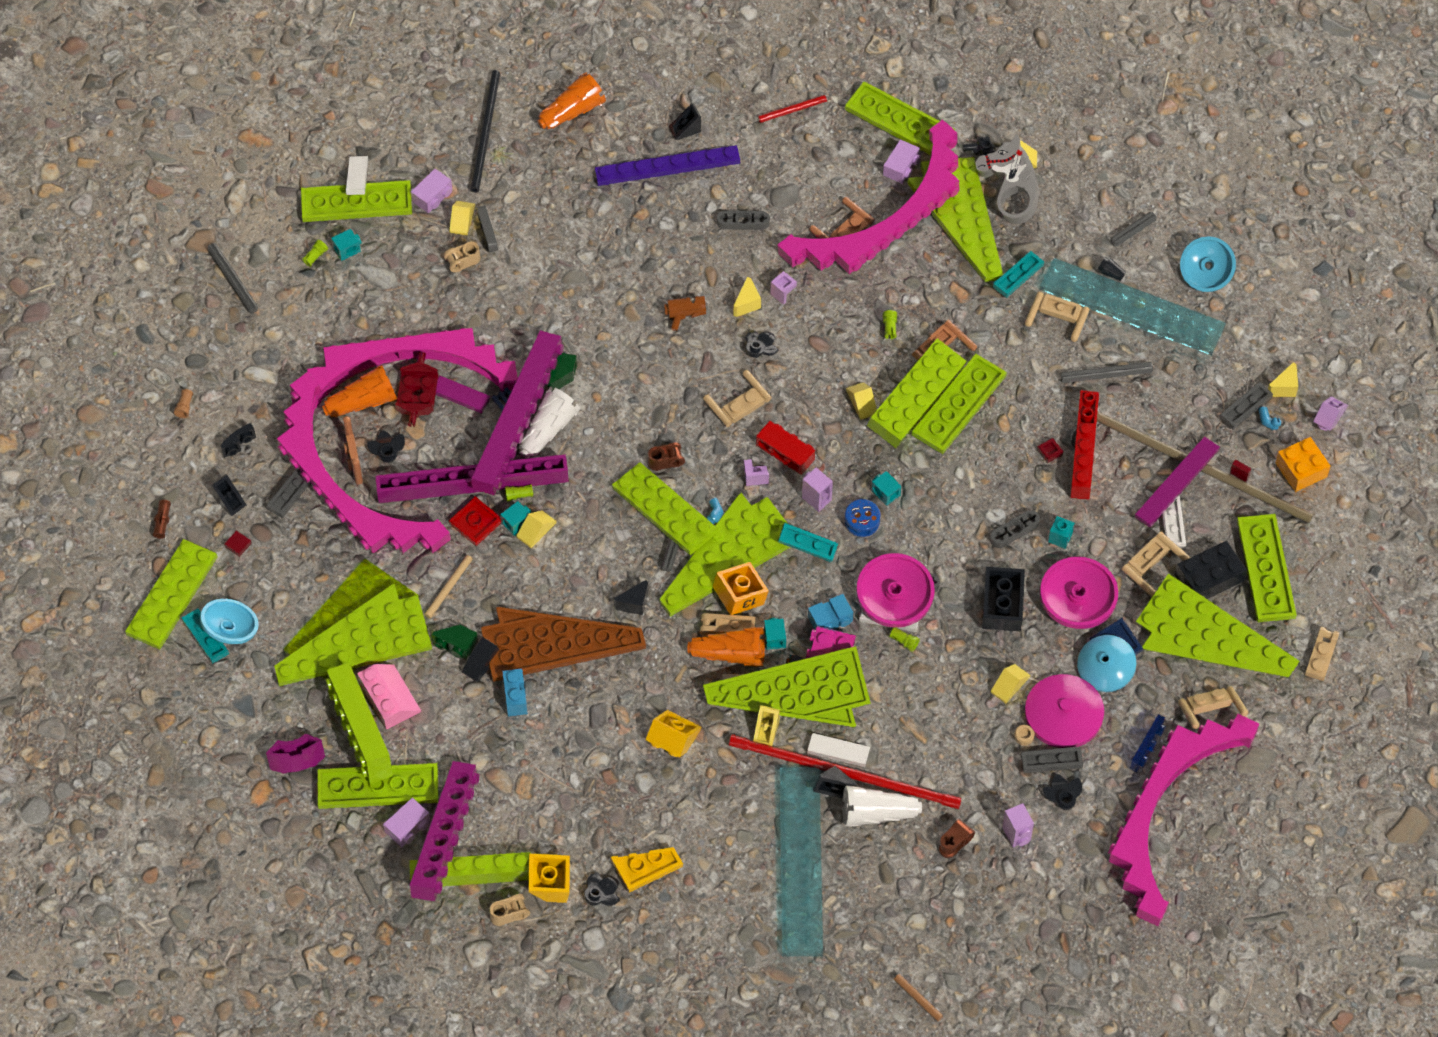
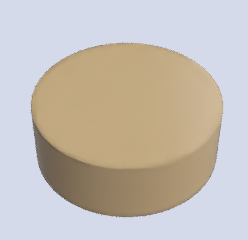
(1024, 735)

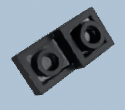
(231, 444)
(479, 659)

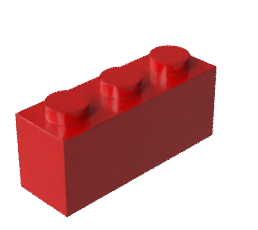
(785, 447)

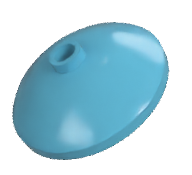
(1203, 251)
(229, 621)
(1107, 675)

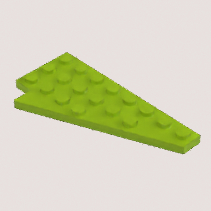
(967, 219)
(743, 536)
(1197, 629)
(369, 635)
(807, 689)

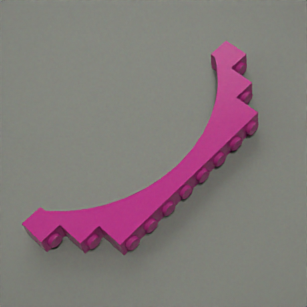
(857, 248)
(448, 346)
(371, 527)
(1181, 752)

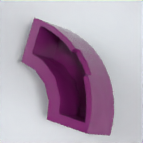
(295, 754)

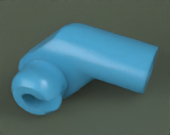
(1266, 420)
(717, 511)

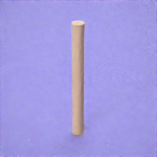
(448, 586)

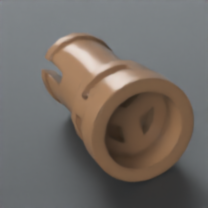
(183, 407)

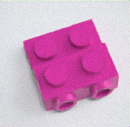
(829, 641)

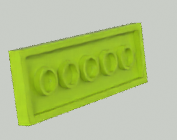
(892, 116)
(378, 201)
(959, 403)
(665, 508)
(1266, 568)
(171, 594)
(350, 789)

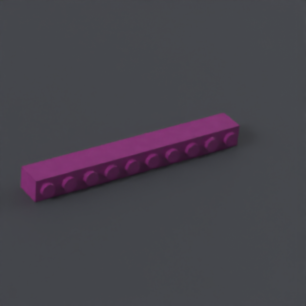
(517, 413)
(458, 479)

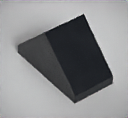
(686, 123)
(227, 495)
(633, 599)
(833, 783)

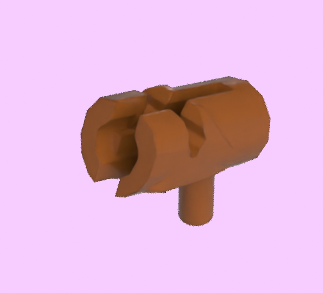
(683, 307)

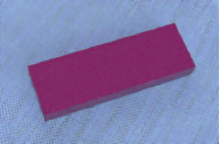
(462, 394)

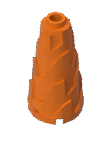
(577, 99)
(367, 391)
(734, 647)

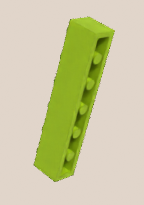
(484, 869)

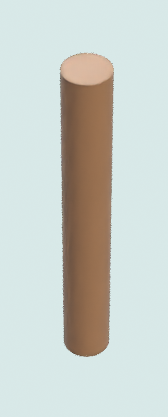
(918, 997)

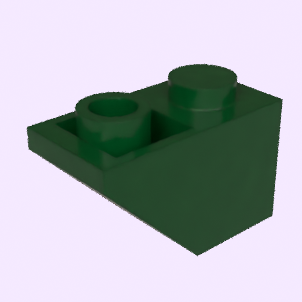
(564, 371)
(456, 639)

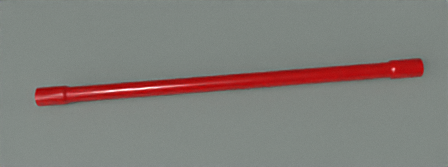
(943, 799)

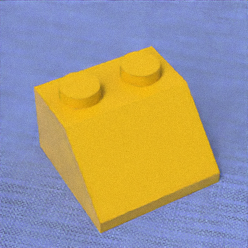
(672, 733)
(549, 877)

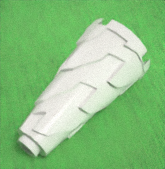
(550, 418)
(876, 806)

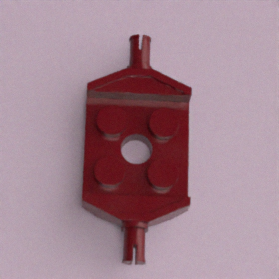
(417, 377)

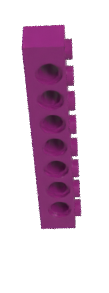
(444, 831)

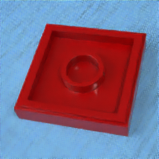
(475, 521)

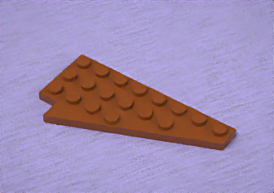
(551, 641)

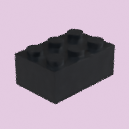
(1212, 570)
(1003, 599)

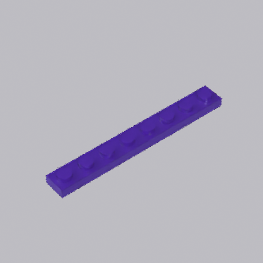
(667, 165)

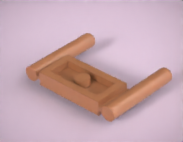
(857, 222)
(947, 334)
(350, 448)

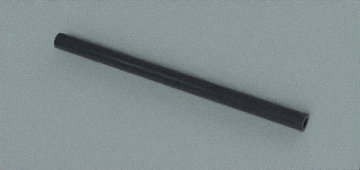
(485, 131)

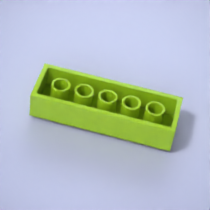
(916, 393)
(358, 723)

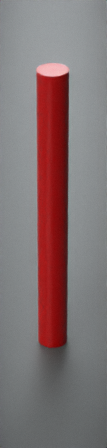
(793, 108)

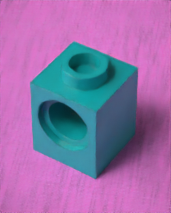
(346, 244)
(886, 488)
(514, 517)
(1061, 532)
(775, 633)

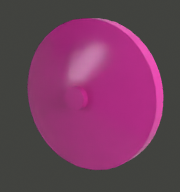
(895, 590)
(1079, 592)
(1064, 711)

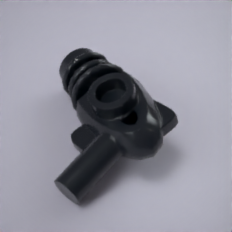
(982, 146)

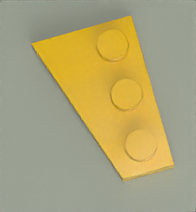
(645, 868)

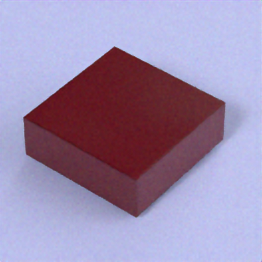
(1050, 450)
(1240, 470)
(238, 543)

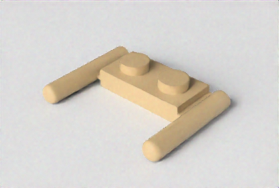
(1060, 309)
(741, 405)
(1150, 556)
(1210, 701)

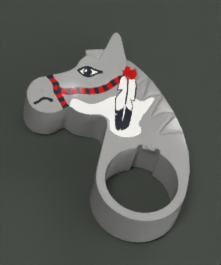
(1016, 169)

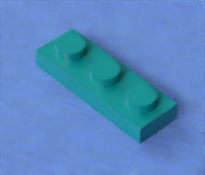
(1018, 274)
(807, 542)
(212, 648)

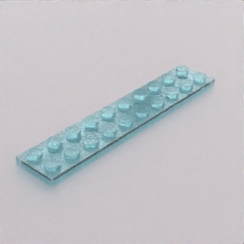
(1133, 306)
(800, 862)

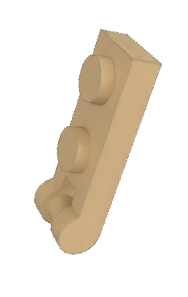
(724, 623)
(1322, 654)

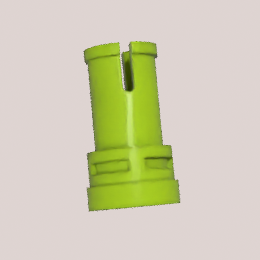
(317, 250)
(890, 321)
(513, 492)
(907, 640)

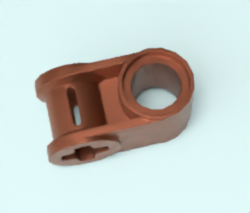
(666, 456)
(955, 839)

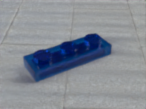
(1148, 743)

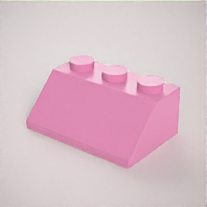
(388, 694)

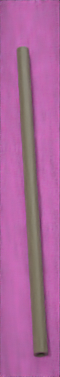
(1208, 469)

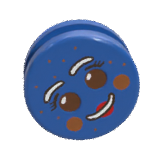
(862, 518)

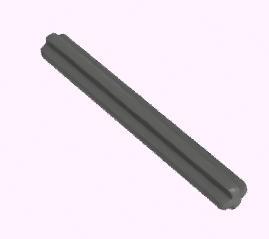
(232, 277)
(1106, 372)

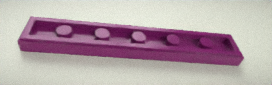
(1177, 482)

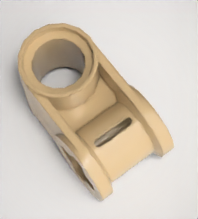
(462, 256)
(510, 909)

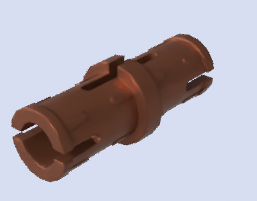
(161, 519)

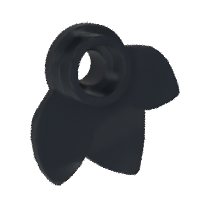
(760, 344)
(386, 444)
(1063, 789)
(603, 888)

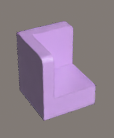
(782, 286)
(755, 475)

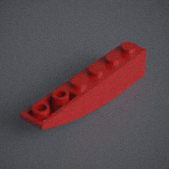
(1084, 445)

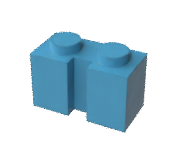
(831, 614)
(515, 692)

